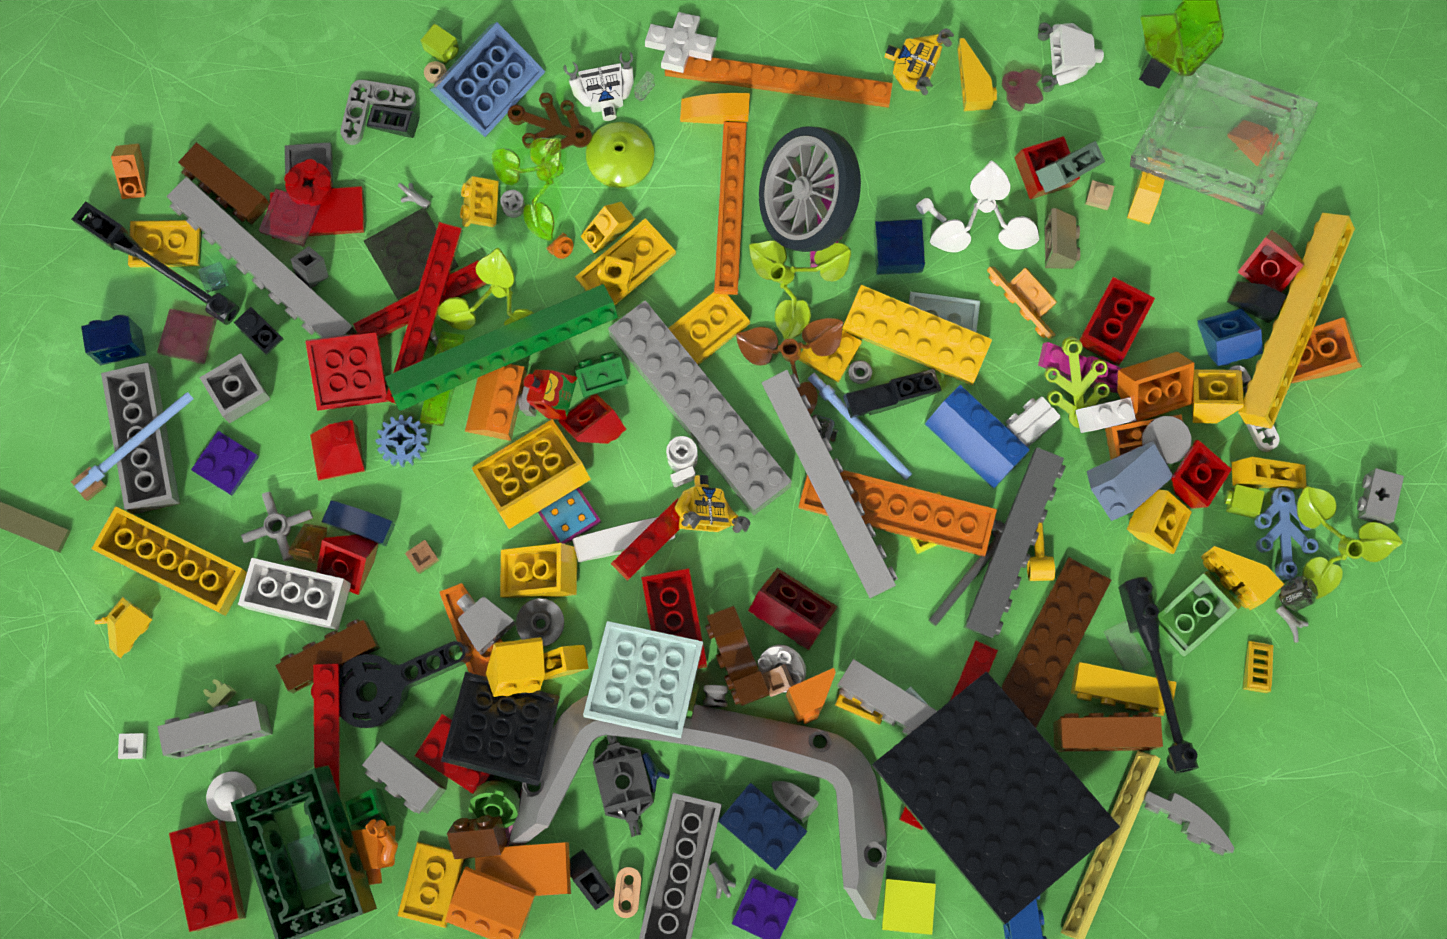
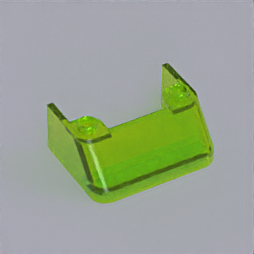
(1184, 37)

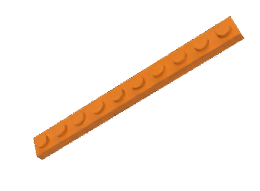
(786, 81)

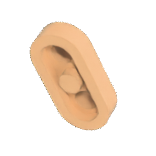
(627, 892)

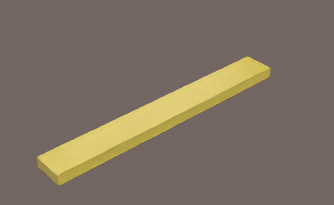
(1109, 850)

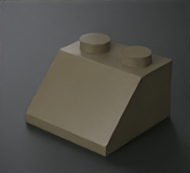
(1060, 240)

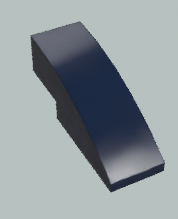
(358, 522)

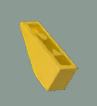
(975, 81)
(1268, 473)

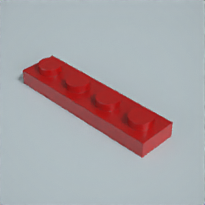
(648, 542)

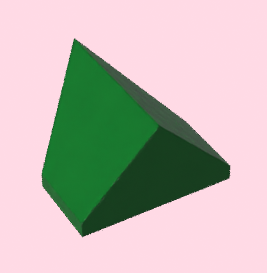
(367, 807)

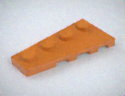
(450, 596)

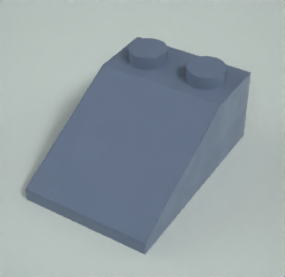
(1129, 479)

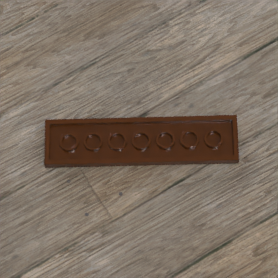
(1054, 638)

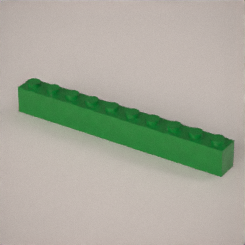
(501, 347)

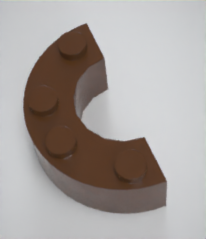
(736, 657)

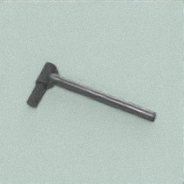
(969, 576)

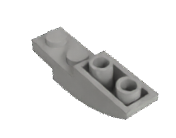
(1197, 824)

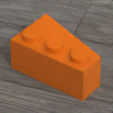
(1126, 437)

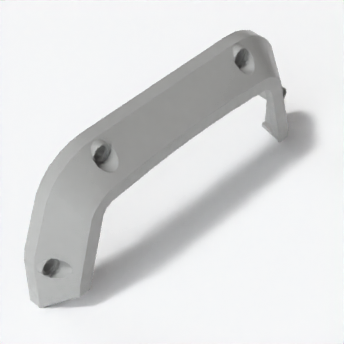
(747, 736)

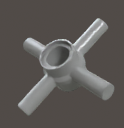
(273, 517)

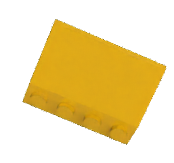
(531, 473)

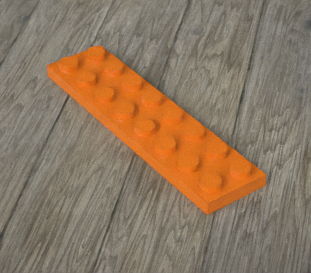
(914, 513)

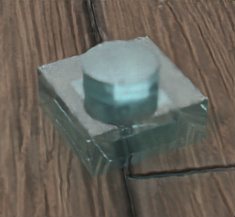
(213, 277)

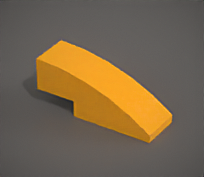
(715, 108)

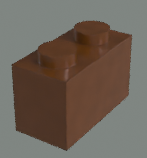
(477, 837)

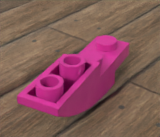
(1053, 356)

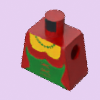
(550, 392)

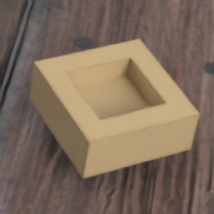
(1099, 195)

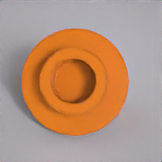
(561, 247)

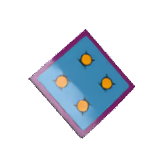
(569, 517)

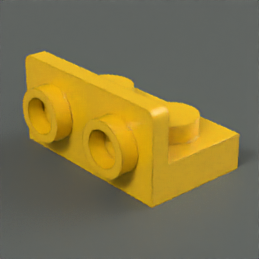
(479, 202)

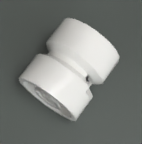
(681, 453)

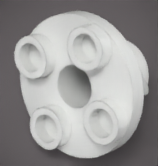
(779, 655)
(227, 789)

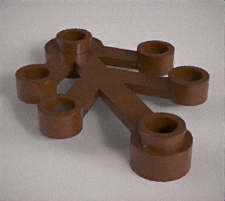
(553, 126)

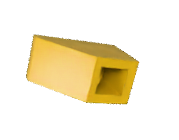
(607, 226)
(125, 626)

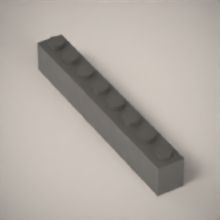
(1014, 543)

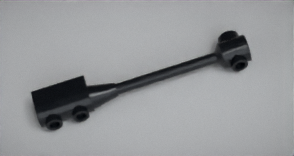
(118, 239)
(1143, 618)

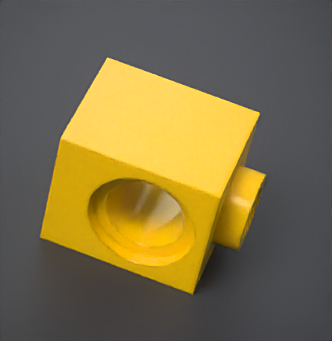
(620, 282)

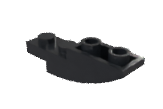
(892, 394)

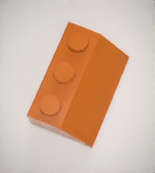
(1157, 385)
(496, 402)
(809, 696)
(489, 906)

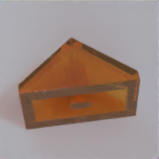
(308, 543)

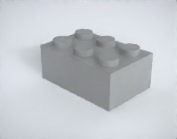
(403, 778)

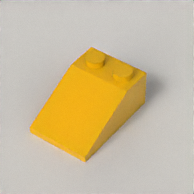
(538, 571)

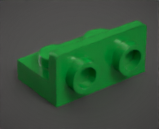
(600, 374)

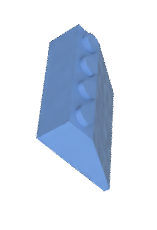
(488, 79)

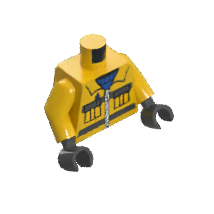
(918, 60)
(707, 509)

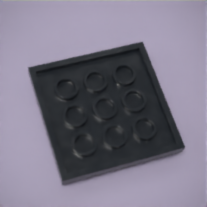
(500, 732)

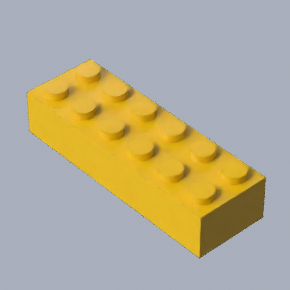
(916, 335)
(170, 561)

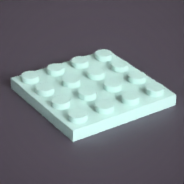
(643, 679)

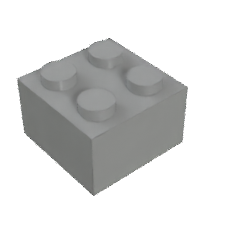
(235, 388)

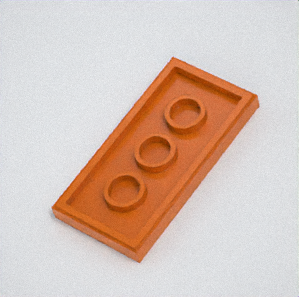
(535, 868)

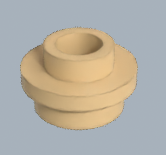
(433, 78)

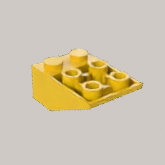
(1247, 579)

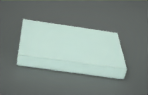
(956, 310)

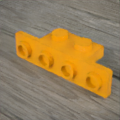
(1029, 296)

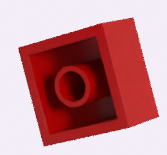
(1036, 157)

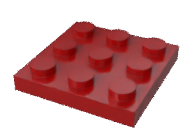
(346, 370)

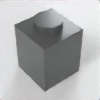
(309, 267)

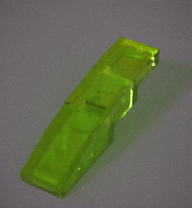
(437, 407)

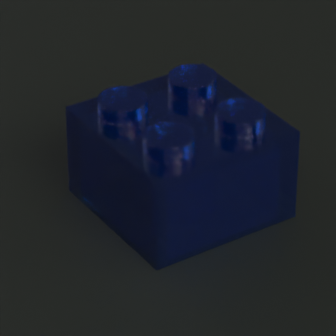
(899, 247)
(113, 340)

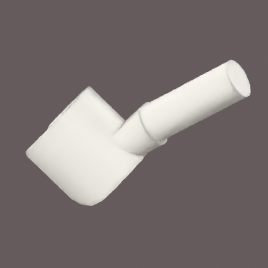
(926, 205)

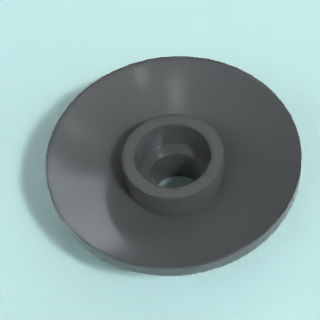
(540, 610)

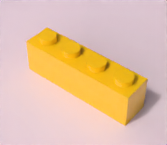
(1119, 687)

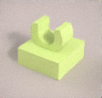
(221, 696)

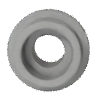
(863, 366)

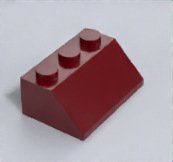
(792, 608)

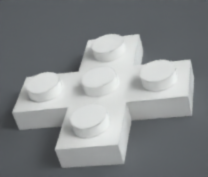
(680, 42)

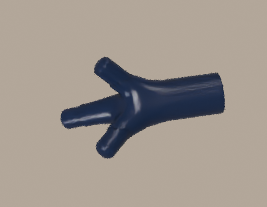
(653, 770)

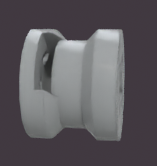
(512, 198)
(715, 693)

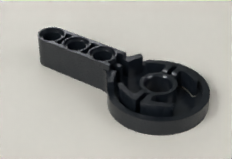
(391, 681)

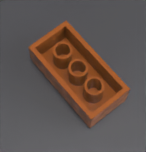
(1107, 733)

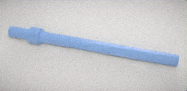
(828, 393)
(96, 473)

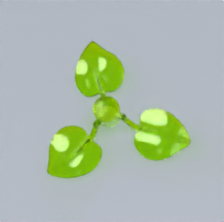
(547, 157)

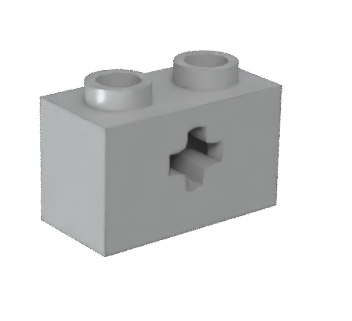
(1388, 488)

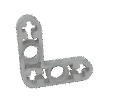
(369, 98)

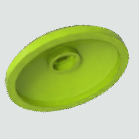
(622, 167)

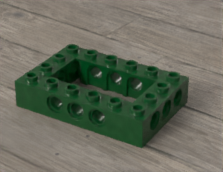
(272, 865)

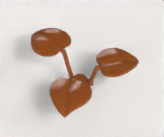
(820, 335)

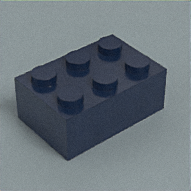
(762, 826)

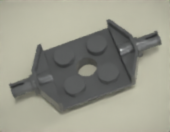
(628, 802)

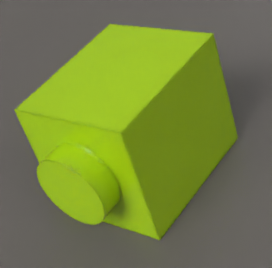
(440, 44)
(1244, 501)

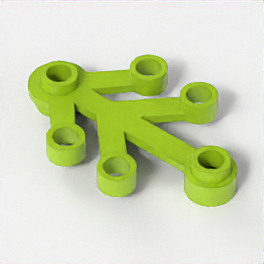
(1077, 386)

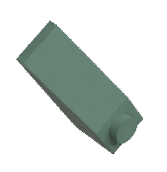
(1070, 167)

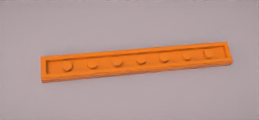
(730, 208)

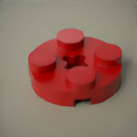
(308, 171)

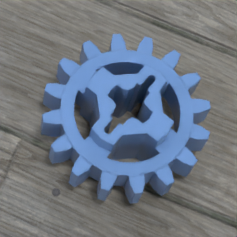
(411, 441)

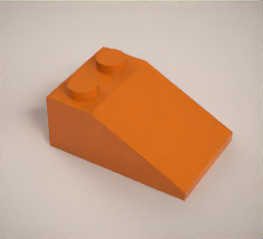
(1328, 352)

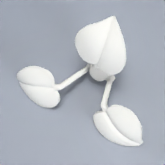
(987, 187)

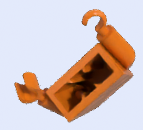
(376, 848)

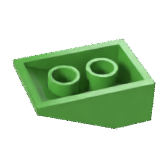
(1196, 613)

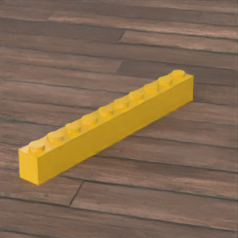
(1296, 320)

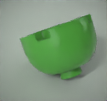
(495, 799)

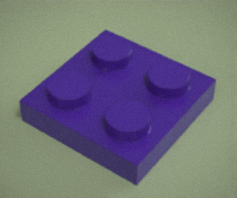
(225, 463)
(764, 911)

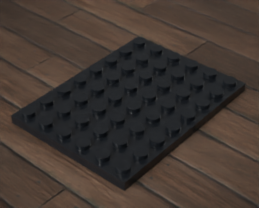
(995, 797)

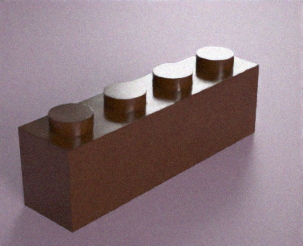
(223, 183)
(335, 649)

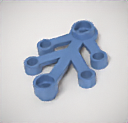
(1285, 530)

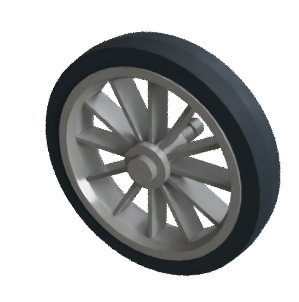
(809, 189)

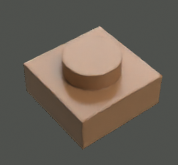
(93, 489)
(422, 556)
(778, 680)

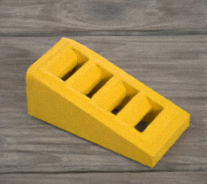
(1248, 683)

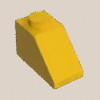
(1145, 197)
(565, 661)

